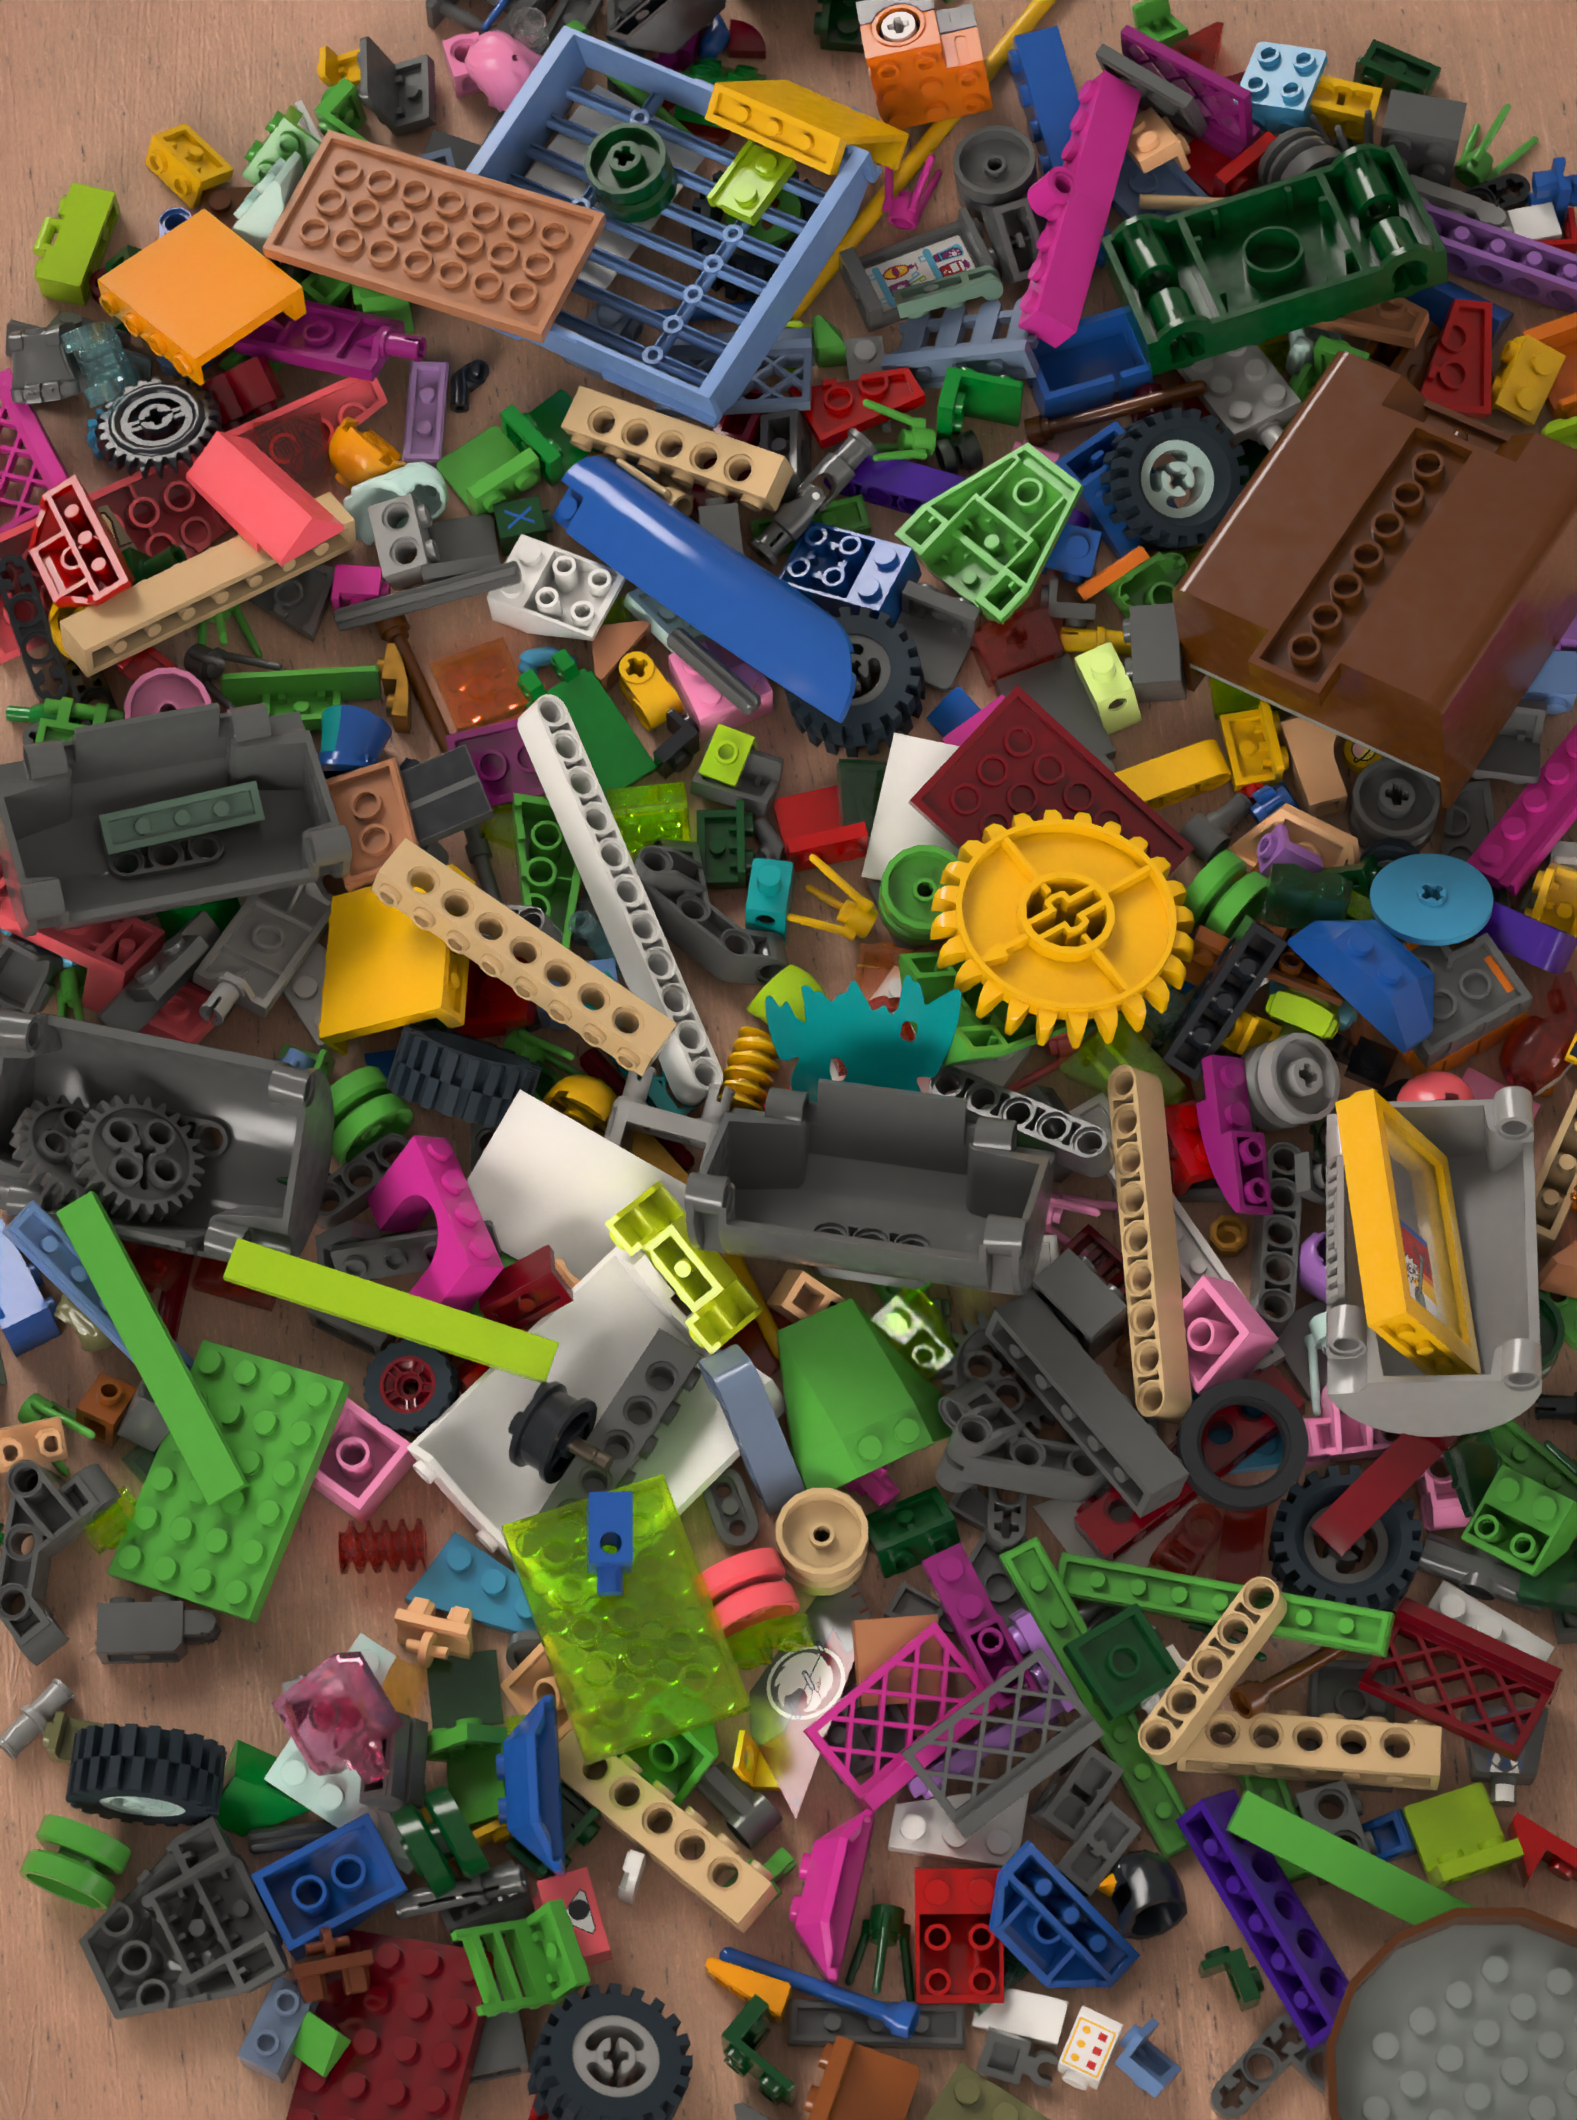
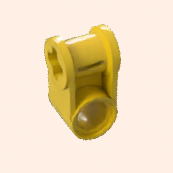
(647, 690)

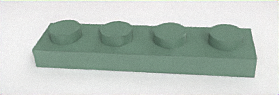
(180, 818)

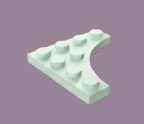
(337, 1795)

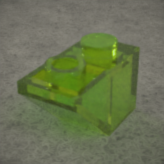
(915, 1331)

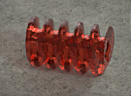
(382, 1546)

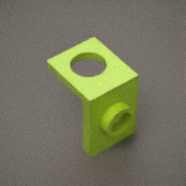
(727, 755)

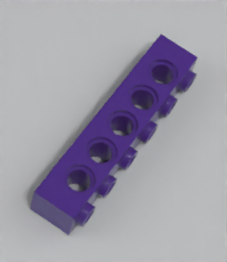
(1268, 1917)

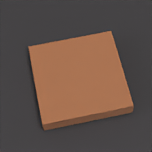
(883, 1637)

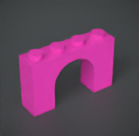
(428, 1178)

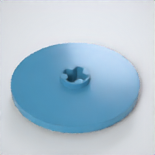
(1407, 906)

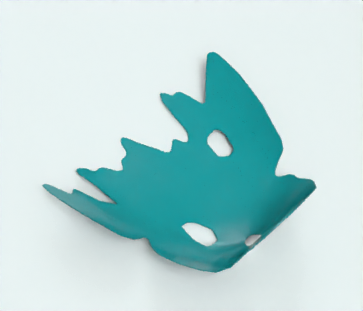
(864, 1037)

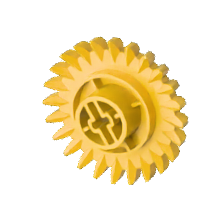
(1063, 924)

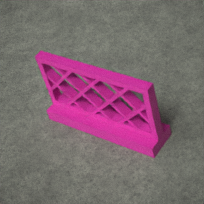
(39, 448)
(897, 1771)

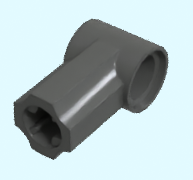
(746, 1813)

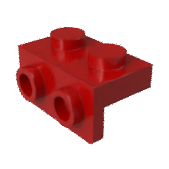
(1185, 1147)

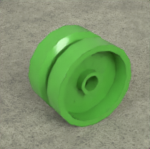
(905, 877)
(1224, 894)
(365, 1112)
(75, 1862)

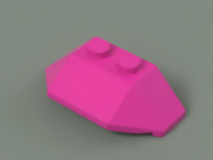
(831, 1893)

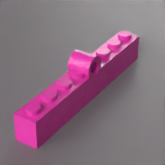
(1076, 208)

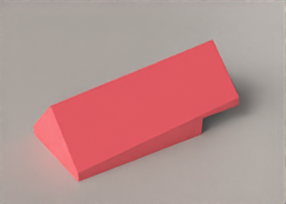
(260, 499)

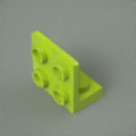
(1459, 1836)

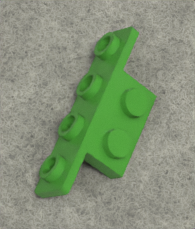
(302, 690)

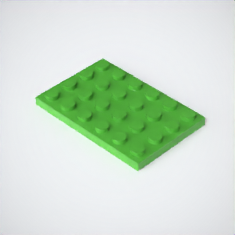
(230, 1552)

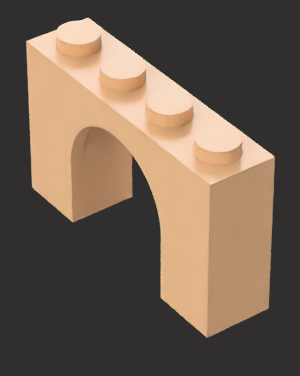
(1314, 767)

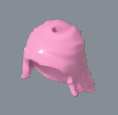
(500, 66)

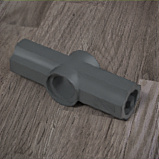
(1472, 1569)

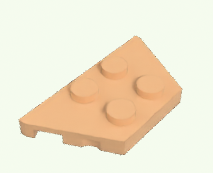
(1305, 830)

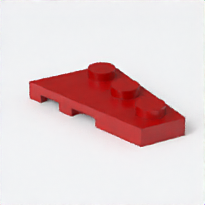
(1462, 360)
(840, 404)

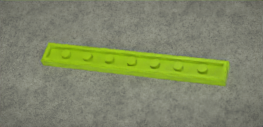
(390, 1311)

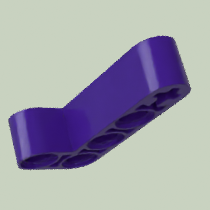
(1529, 939)

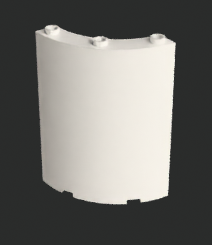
(600, 1342)

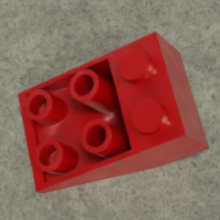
(953, 1943)

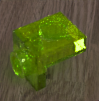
(111, 1526)

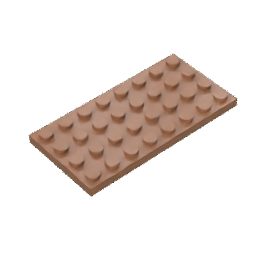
(435, 236)

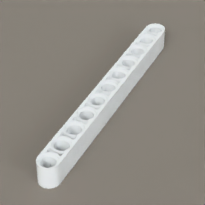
(618, 893)

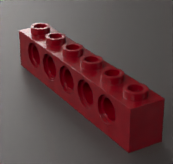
(1114, 1538)

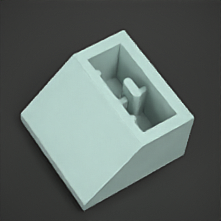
(267, 201)

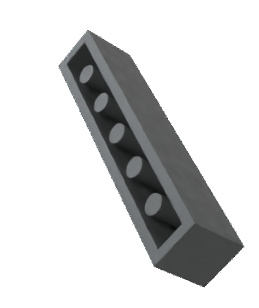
(1087, 1403)

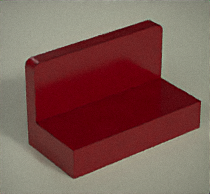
(526, 1291)

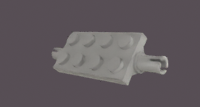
(1245, 394)
(263, 949)

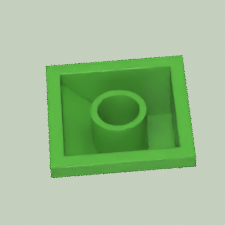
(678, 1760)

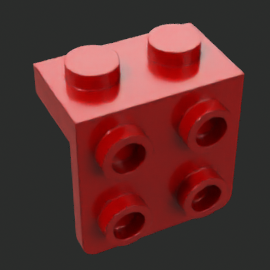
(1221, 175)
(812, 826)

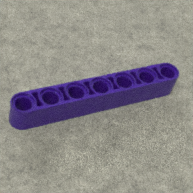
(908, 485)

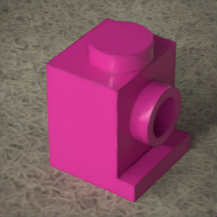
(357, 584)

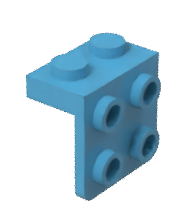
(1282, 85)

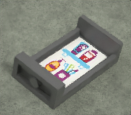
(912, 262)

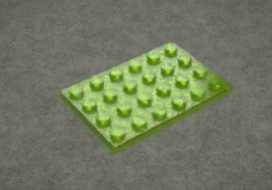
(631, 1661)

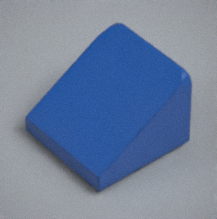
(952, 711)
(1391, 1836)

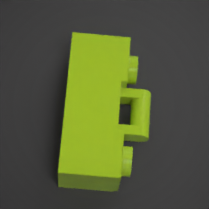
(80, 245)

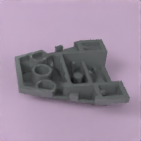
(186, 1931)

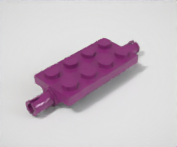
(333, 341)

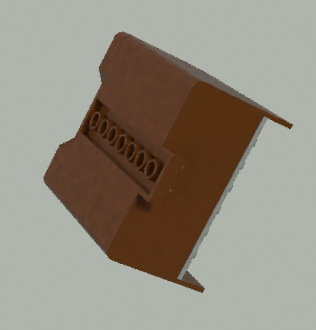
(1389, 573)

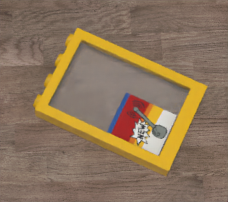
(1406, 1237)

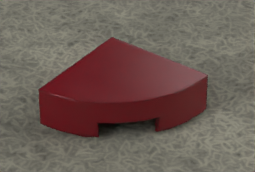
(745, 41)

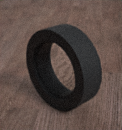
(1279, 1409)

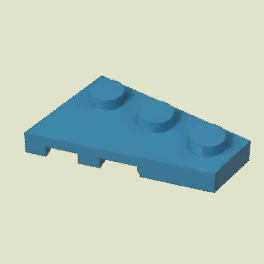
(476, 1581)

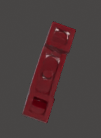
(1378, 1489)

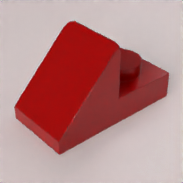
(1542, 1845)

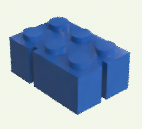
(1089, 367)

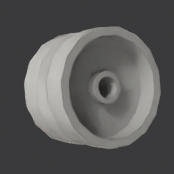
(1290, 1082)

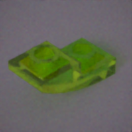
(756, 1643)

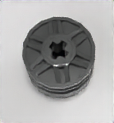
(1295, 153)

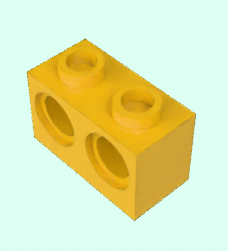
(1345, 104)

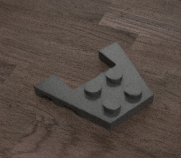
(972, 1509)

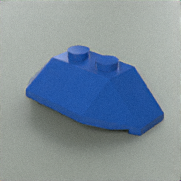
(1372, 975)
(534, 1785)
(1055, 1926)

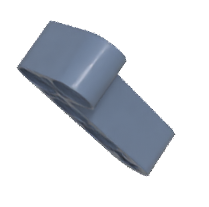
(753, 1425)

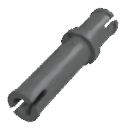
(467, 1891)

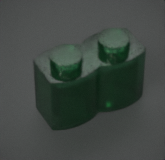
(1300, 897)

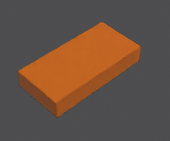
(1111, 574)

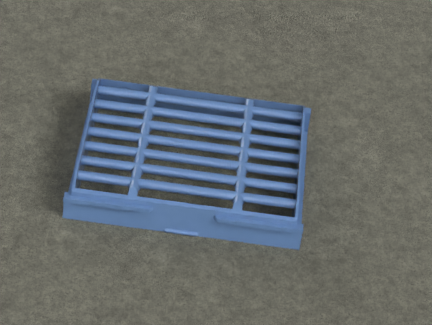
(521, 140)

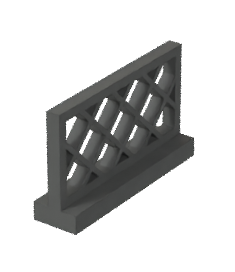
(1026, 1773)

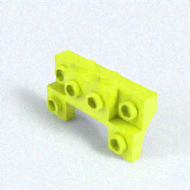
(698, 1276)

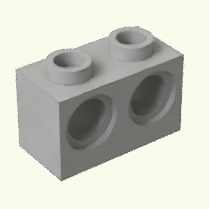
(396, 544)

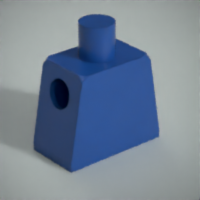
(609, 1523)

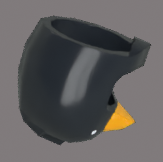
(1145, 1894)

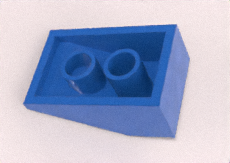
(329, 1884)

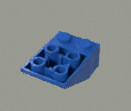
(1085, 466)
(850, 570)

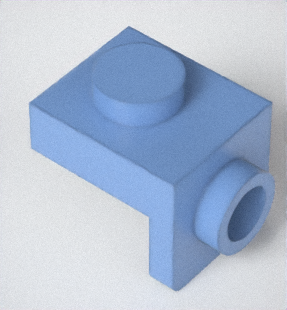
(1144, 2061)

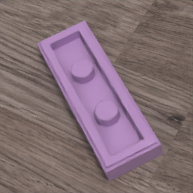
(426, 412)

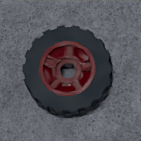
(410, 1364)

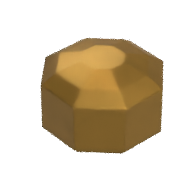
(1228, 1235)

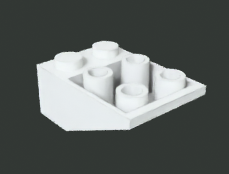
(557, 592)

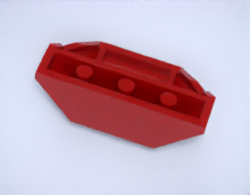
(76, 549)

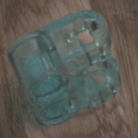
(101, 361)

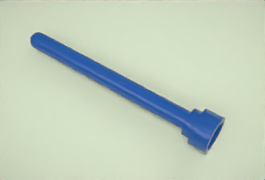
(899, 2017)

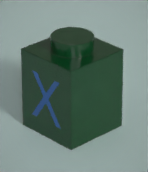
(519, 518)

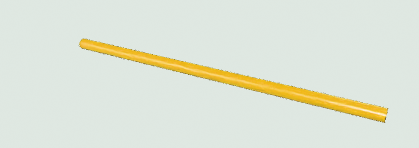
(918, 155)

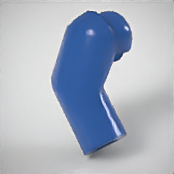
(714, 39)

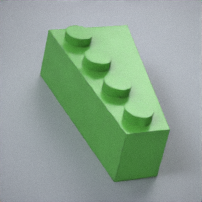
(544, 862)

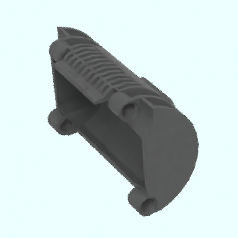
(53, 798)
(268, 1111)
(875, 1189)

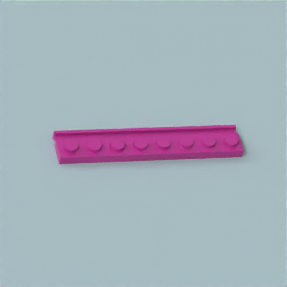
(1532, 822)

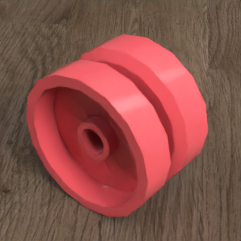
(749, 1589)

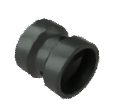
(959, 453)

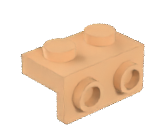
(1156, 142)

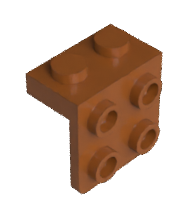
(861, 2084)

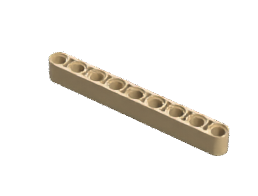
(1149, 1245)

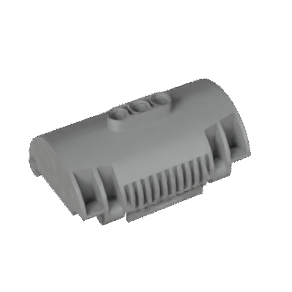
(1495, 1207)

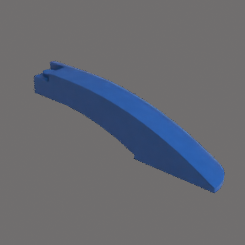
(709, 584)

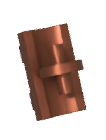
(311, 1975)

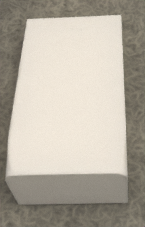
(1026, 2015)

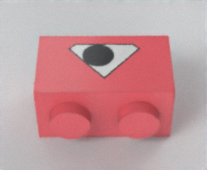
(582, 1908)

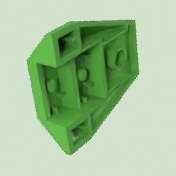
(994, 530)
(974, 1038)
(851, 1398)

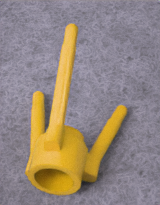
(855, 916)

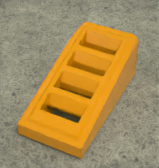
(747, 1983)

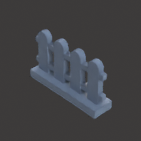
(983, 353)

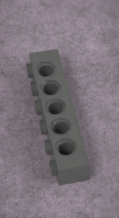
(662, 1357)

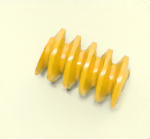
(747, 1068)

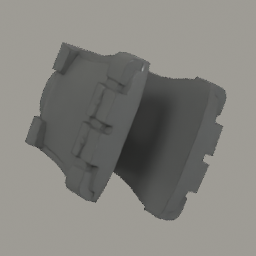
(42, 365)

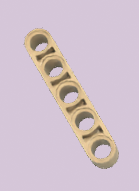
(1213, 1649)

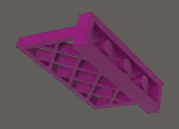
(1229, 126)

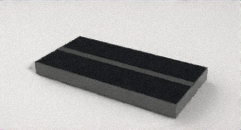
(445, 795)

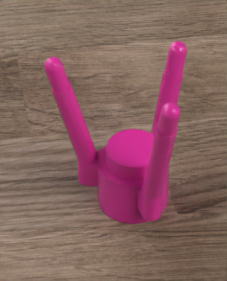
(908, 207)

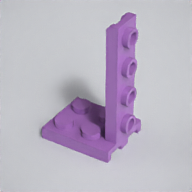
(1027, 1639)

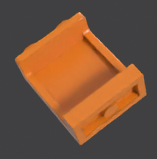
(1561, 336)

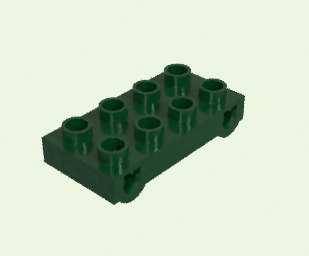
(1274, 258)

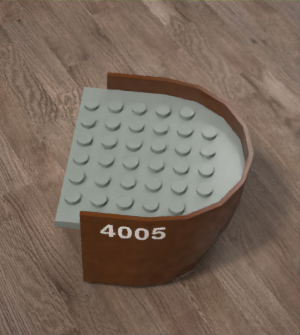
(1460, 2023)

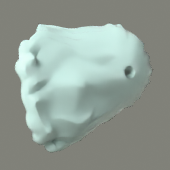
(415, 478)

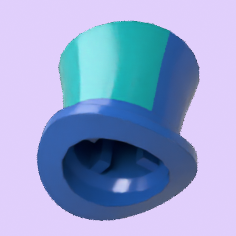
(350, 739)

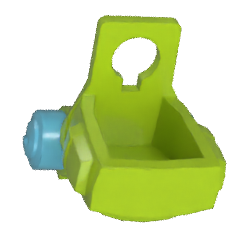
(1306, 1013)

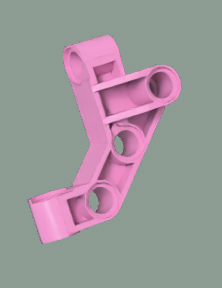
(1340, 1438)

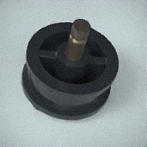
(554, 1432)

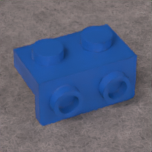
(1075, 553)

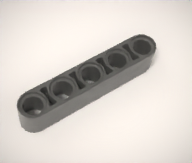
(1041, 1125)
(1272, 1256)

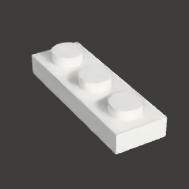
(1473, 1613)

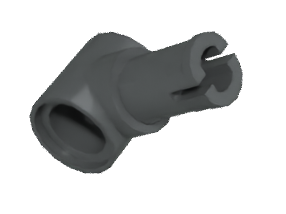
(1212, 832)

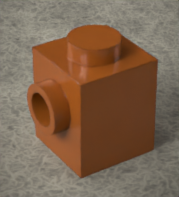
(105, 1407)

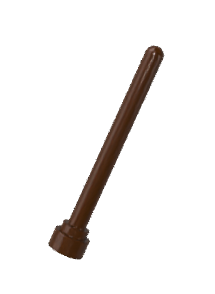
(1042, 430)
(396, 631)
(1251, 1697)

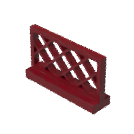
(1481, 1656)

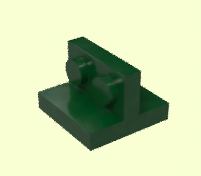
(1122, 1663)

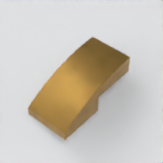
(396, 687)

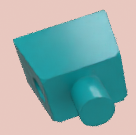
(770, 895)

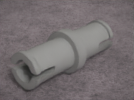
(34, 1718)

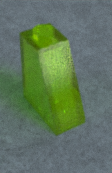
(1096, 1061)

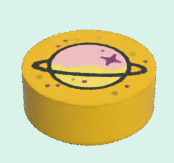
(1358, 757)

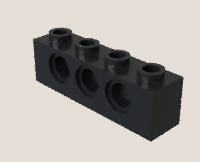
(1221, 996)

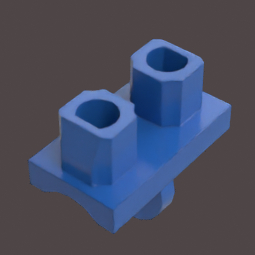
(1554, 188)

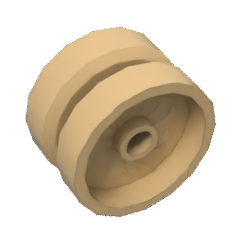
(822, 1541)

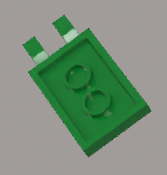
(606, 736)

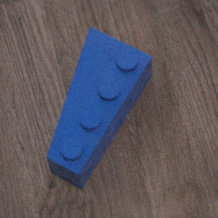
(1044, 91)

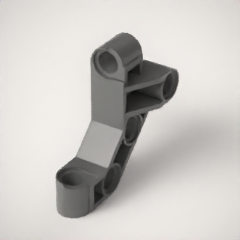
(680, 899)
(999, 1452)
(55, 1515)

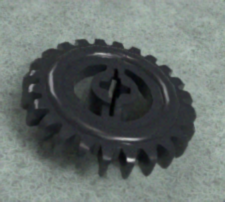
(162, 443)

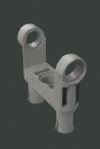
(634, 1114)

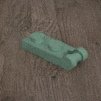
(948, 292)

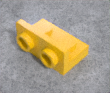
(186, 163)

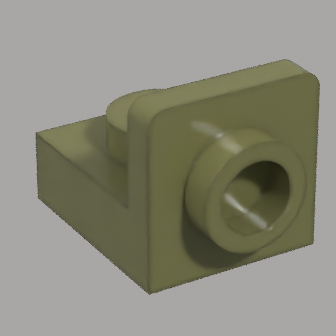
(60, 1734)

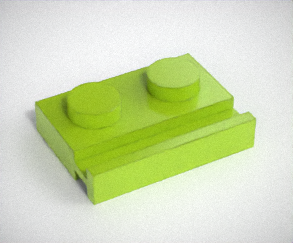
(751, 182)

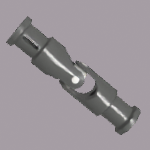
(795, 516)

